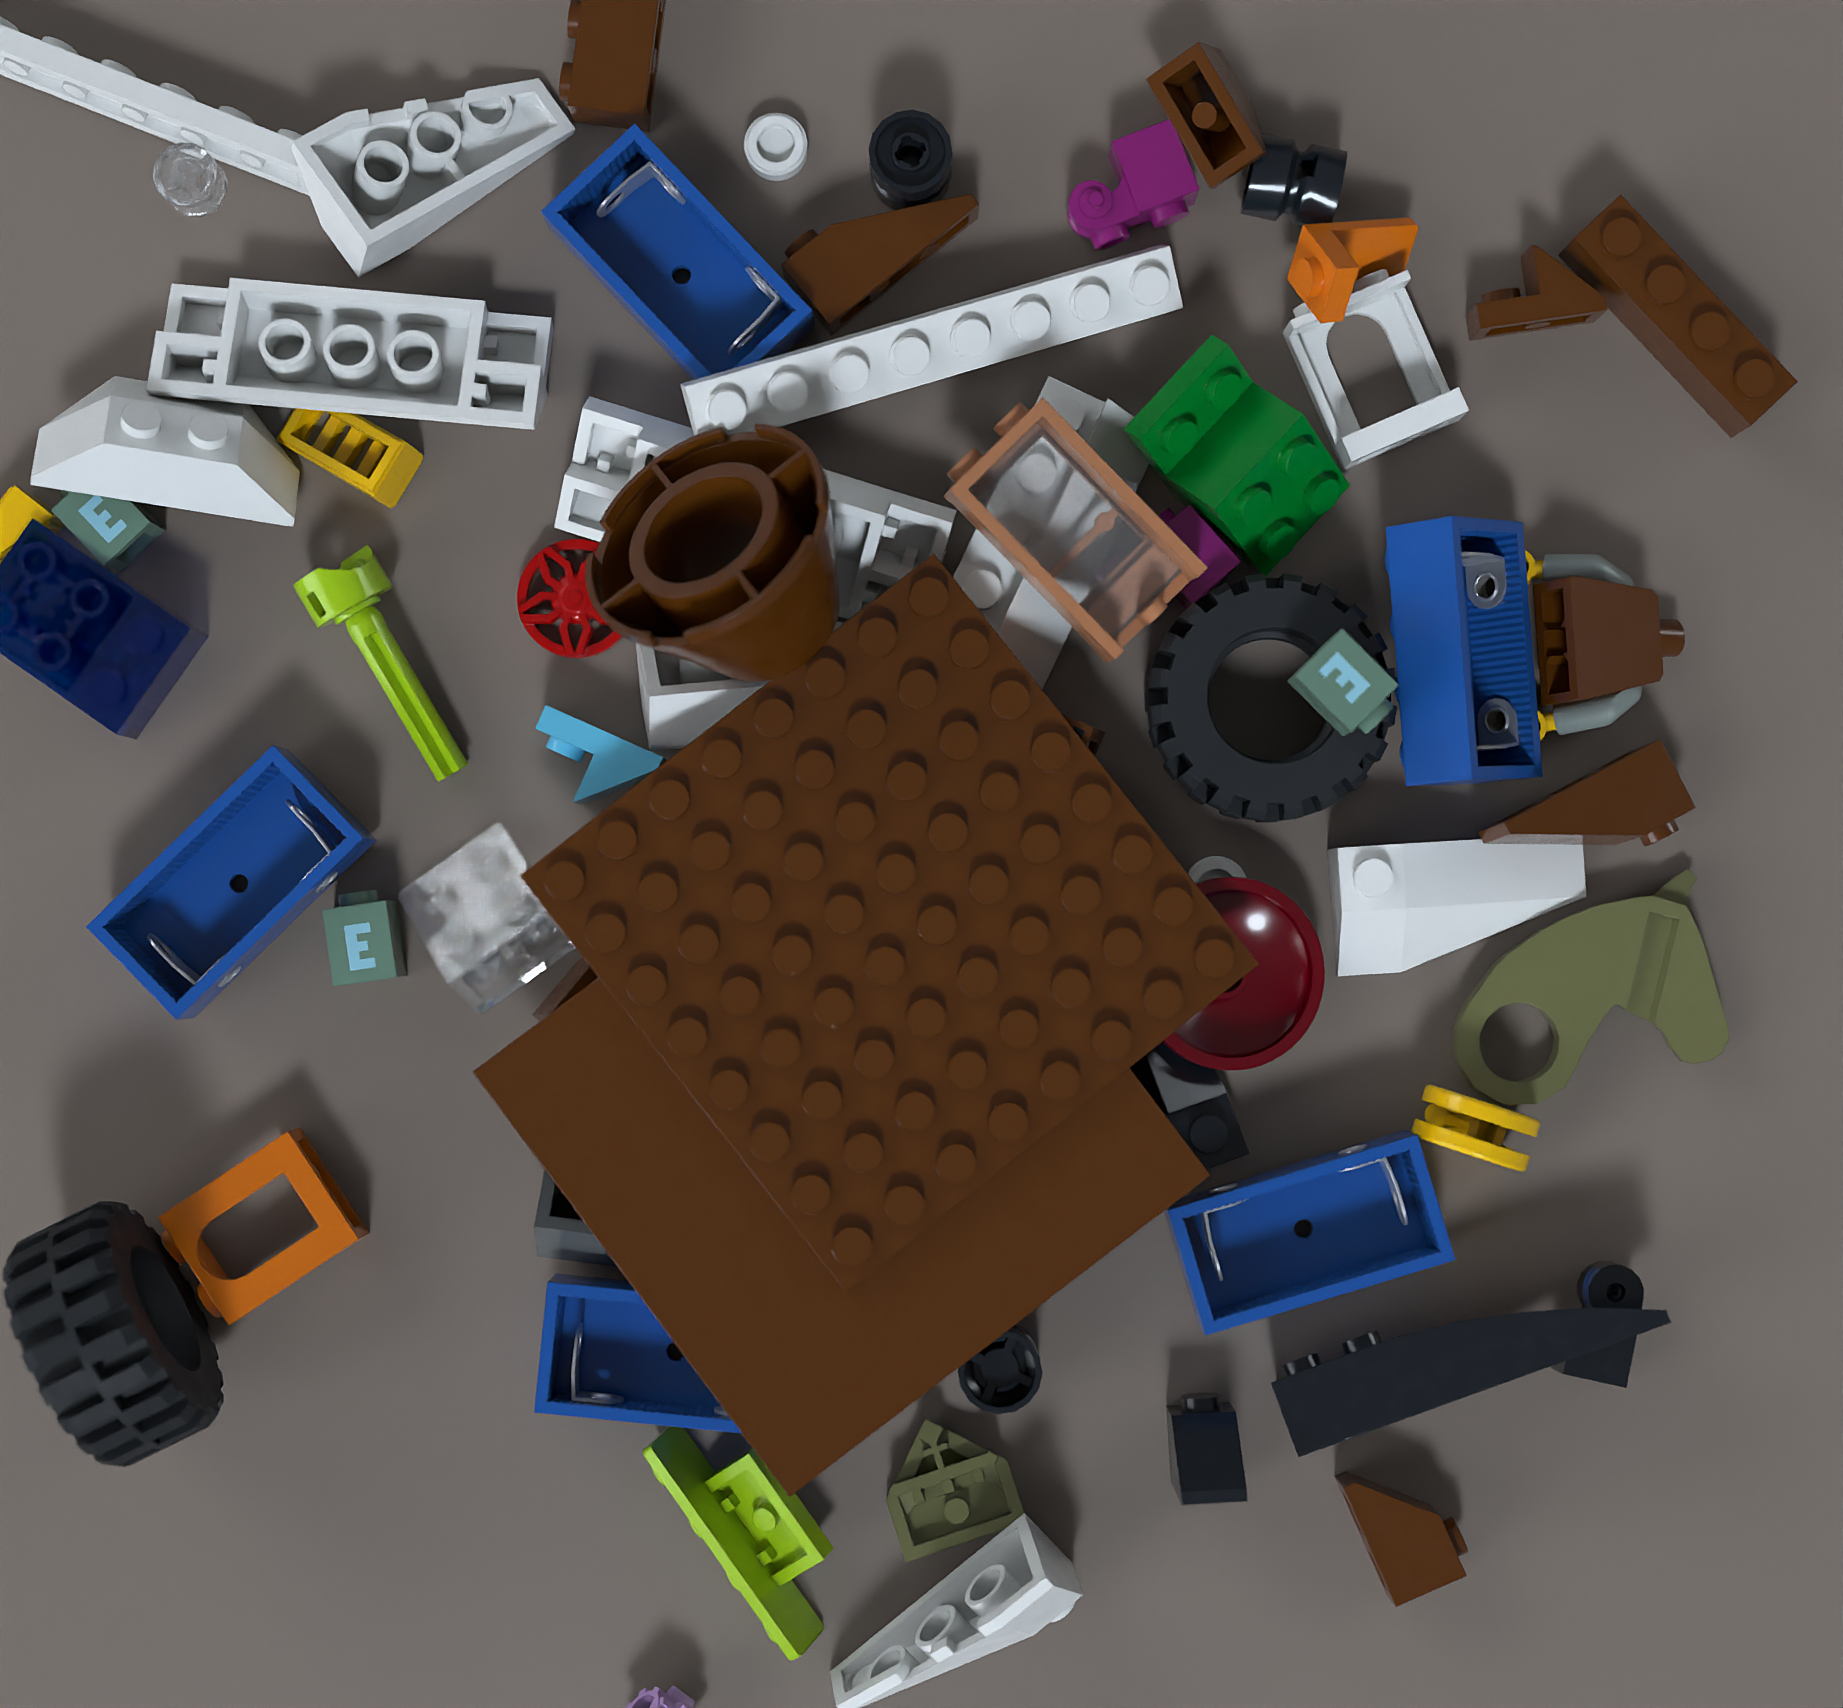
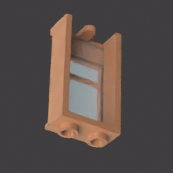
(1072, 527)

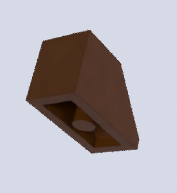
(1209, 112)
(1404, 1539)

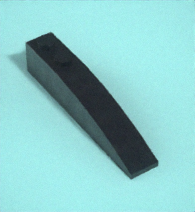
(1436, 1366)

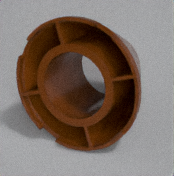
(722, 554)

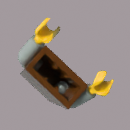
(1595, 640)

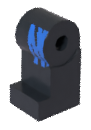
(1606, 1286)

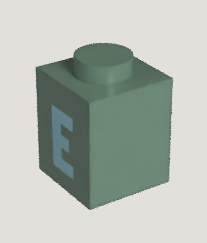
(108, 527)
(1345, 685)
(364, 939)

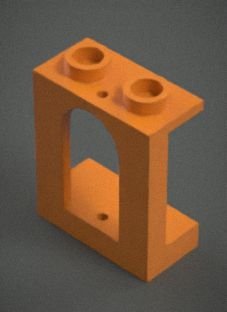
(318, 1190)

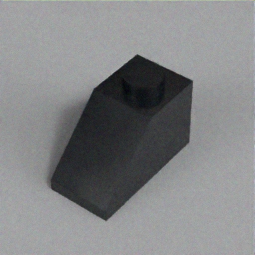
(1205, 1451)

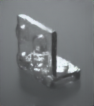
(484, 920)

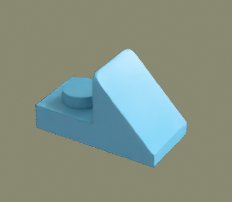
(614, 760)

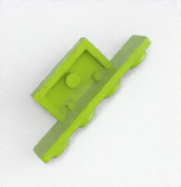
(750, 1529)

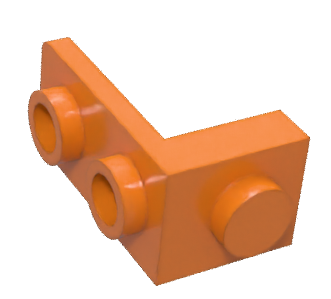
(1339, 253)

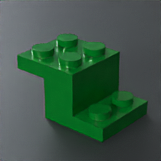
(1237, 455)

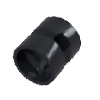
(910, 159)
(1294, 182)
(1003, 1373)

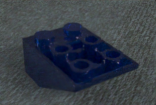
(90, 631)

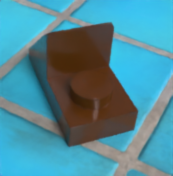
(1552, 301)

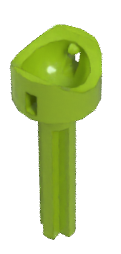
(350, 598)

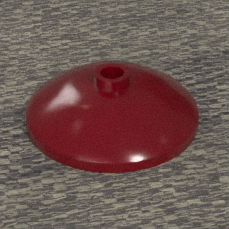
(1271, 1003)

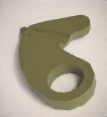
(1618, 953)

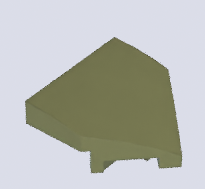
(950, 1493)

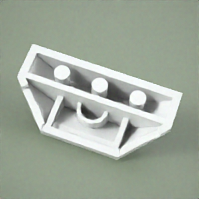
(168, 454)

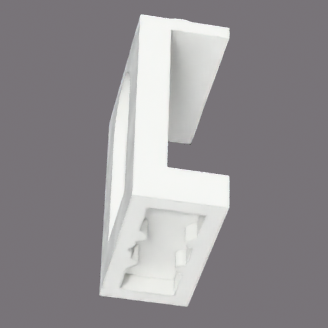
(1389, 305)

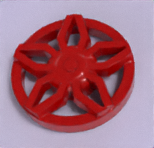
(568, 599)

